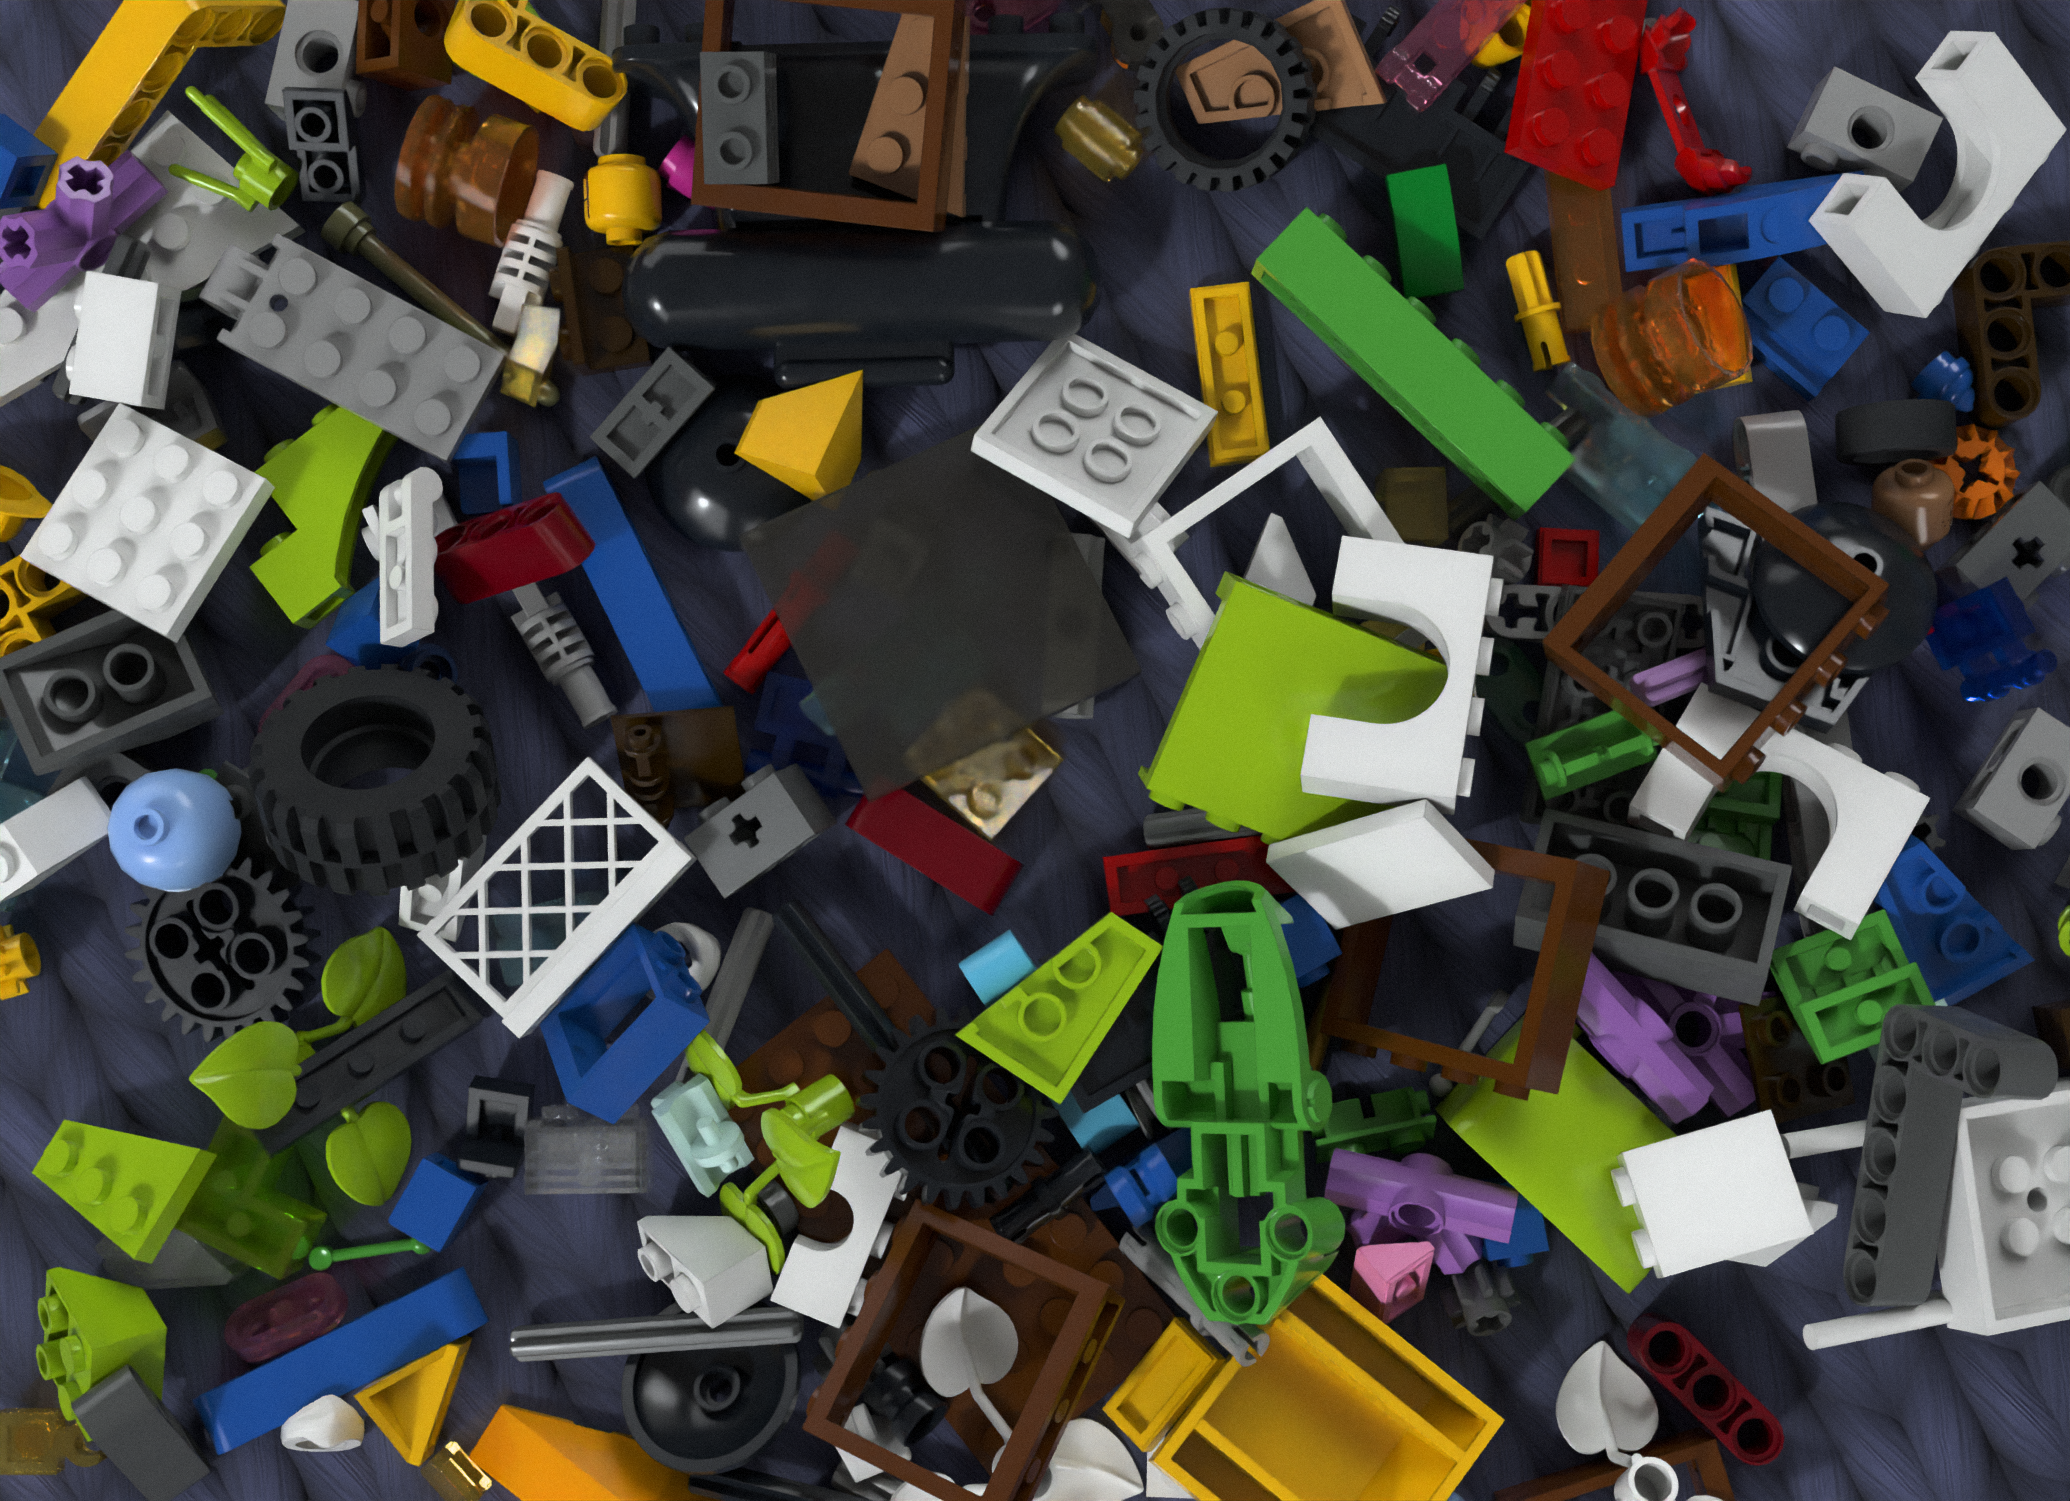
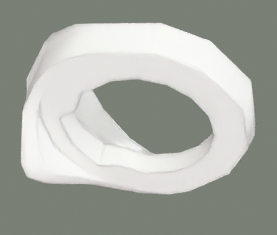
(703, 949)
(324, 1427)

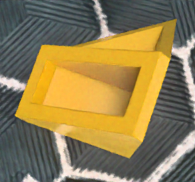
(808, 435)
(415, 1398)

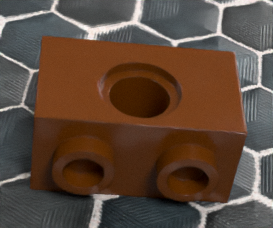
(404, 42)

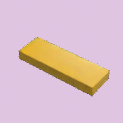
(1229, 372)

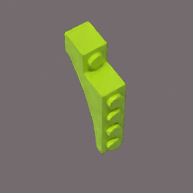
(322, 489)

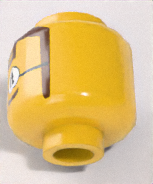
(622, 198)

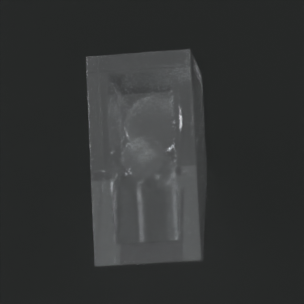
(179, 1264)

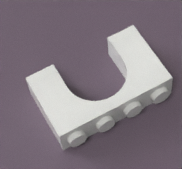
(2001, 141)
(1447, 601)
(1865, 809)

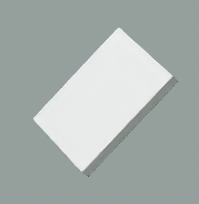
(1381, 864)

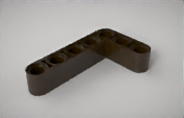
(2010, 314)

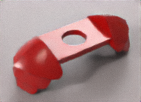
(1661, 59)

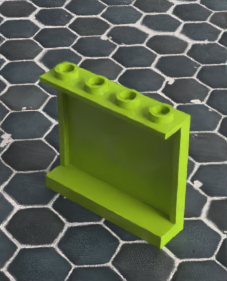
(1250, 703)

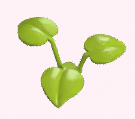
(256, 1068)
(790, 1134)

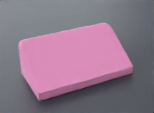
(1391, 1277)

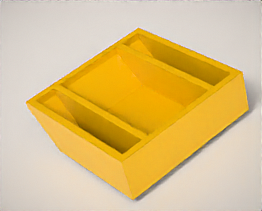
(1328, 1415)

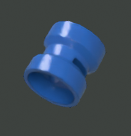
(1156, 1175)

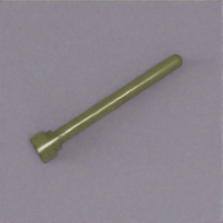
(351, 231)

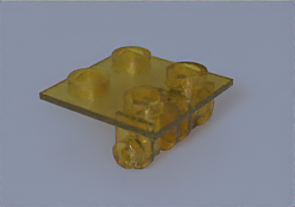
(995, 781)

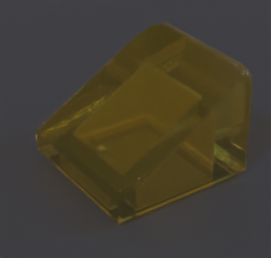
(455, 1475)

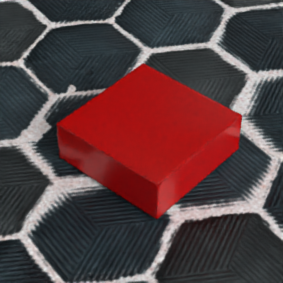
(1566, 557)

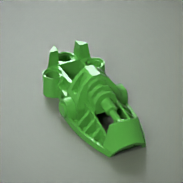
(1247, 1102)

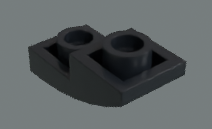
(326, 144)

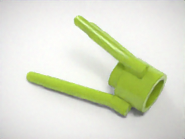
(260, 172)

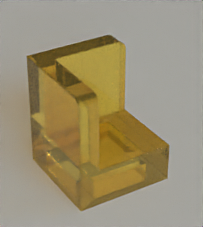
(1415, 502)

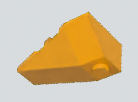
(561, 1461)

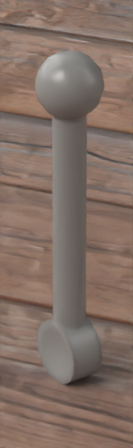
(1442, 1087)

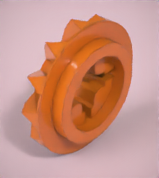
(1997, 466)

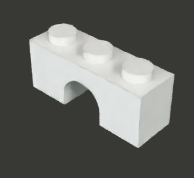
(826, 1277)

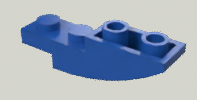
(1726, 227)

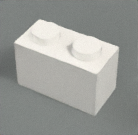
(123, 340)

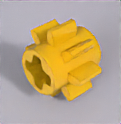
(17, 962)

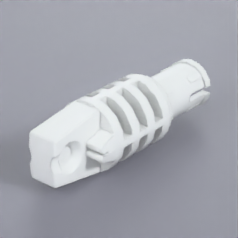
(529, 252)

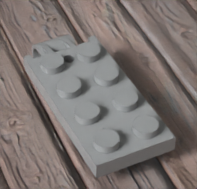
(354, 344)

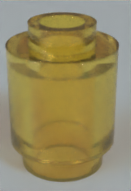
(1100, 139)

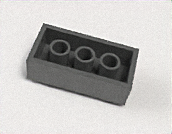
(1668, 906)

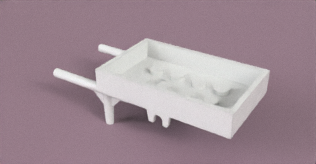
(2001, 1225)

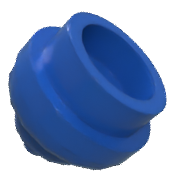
(1948, 381)

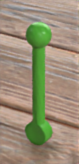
(325, 1256)

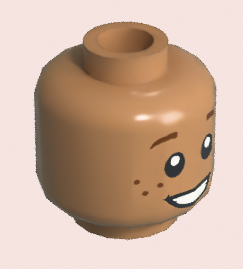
(1916, 499)

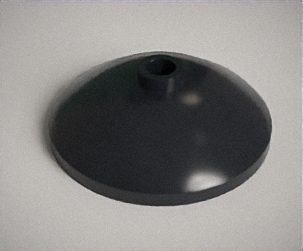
(713, 500)
(1805, 608)
(675, 1408)

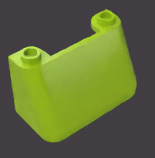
(1564, 1149)

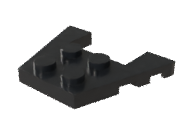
(1740, 649)

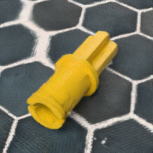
(1537, 310)

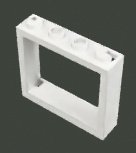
(1333, 477)

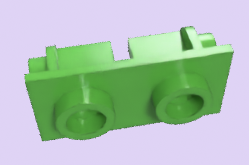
(1588, 753)
(1395, 1125)

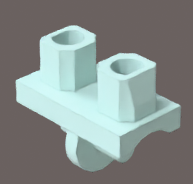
(701, 1132)

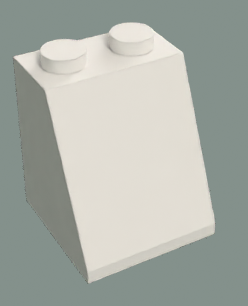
(1711, 1195)

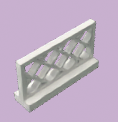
(594, 936)

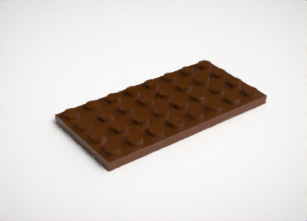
(827, 1044)

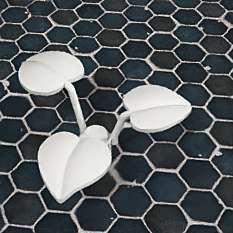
(976, 1344)
(1613, 1409)

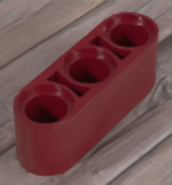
(511, 548)
(937, 847)
(1727, 1406)

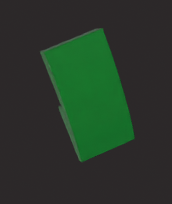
(1425, 232)

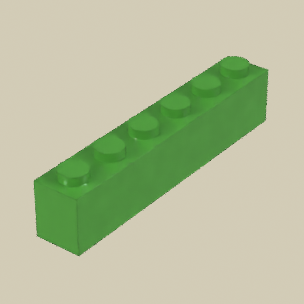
(1413, 363)

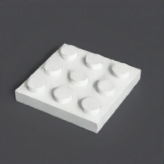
(1094, 432)
(148, 522)

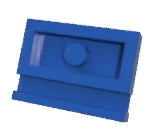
(1798, 329)

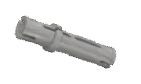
(1160, 1268)

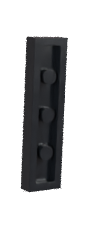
(372, 1058)

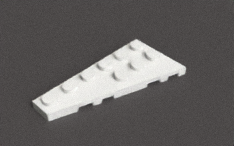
(186, 241)

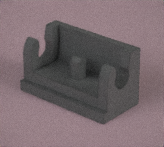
(653, 411)

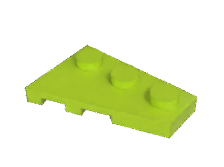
(1065, 1007)
(123, 1182)

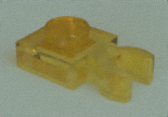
(38, 1441)

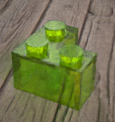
(242, 1210)

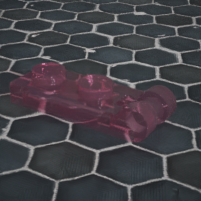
(1449, 36)

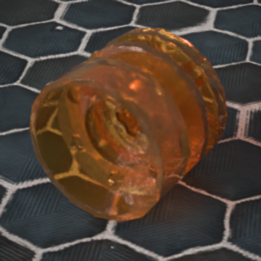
(466, 170)
(1671, 338)

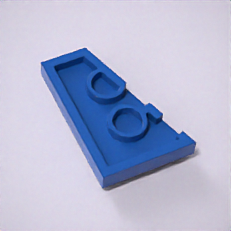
(1944, 927)

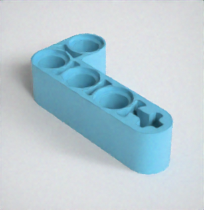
(995, 972)

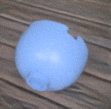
(174, 830)

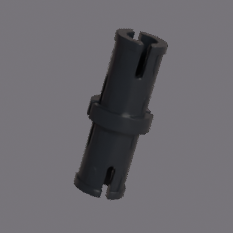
(1050, 1196)

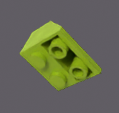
(94, 1331)

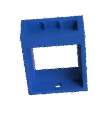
(575, 1030)

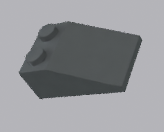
(103, 691)

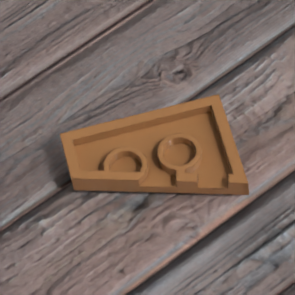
(1242, 83)
(894, 127)

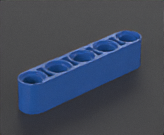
(635, 593)
(341, 1359)

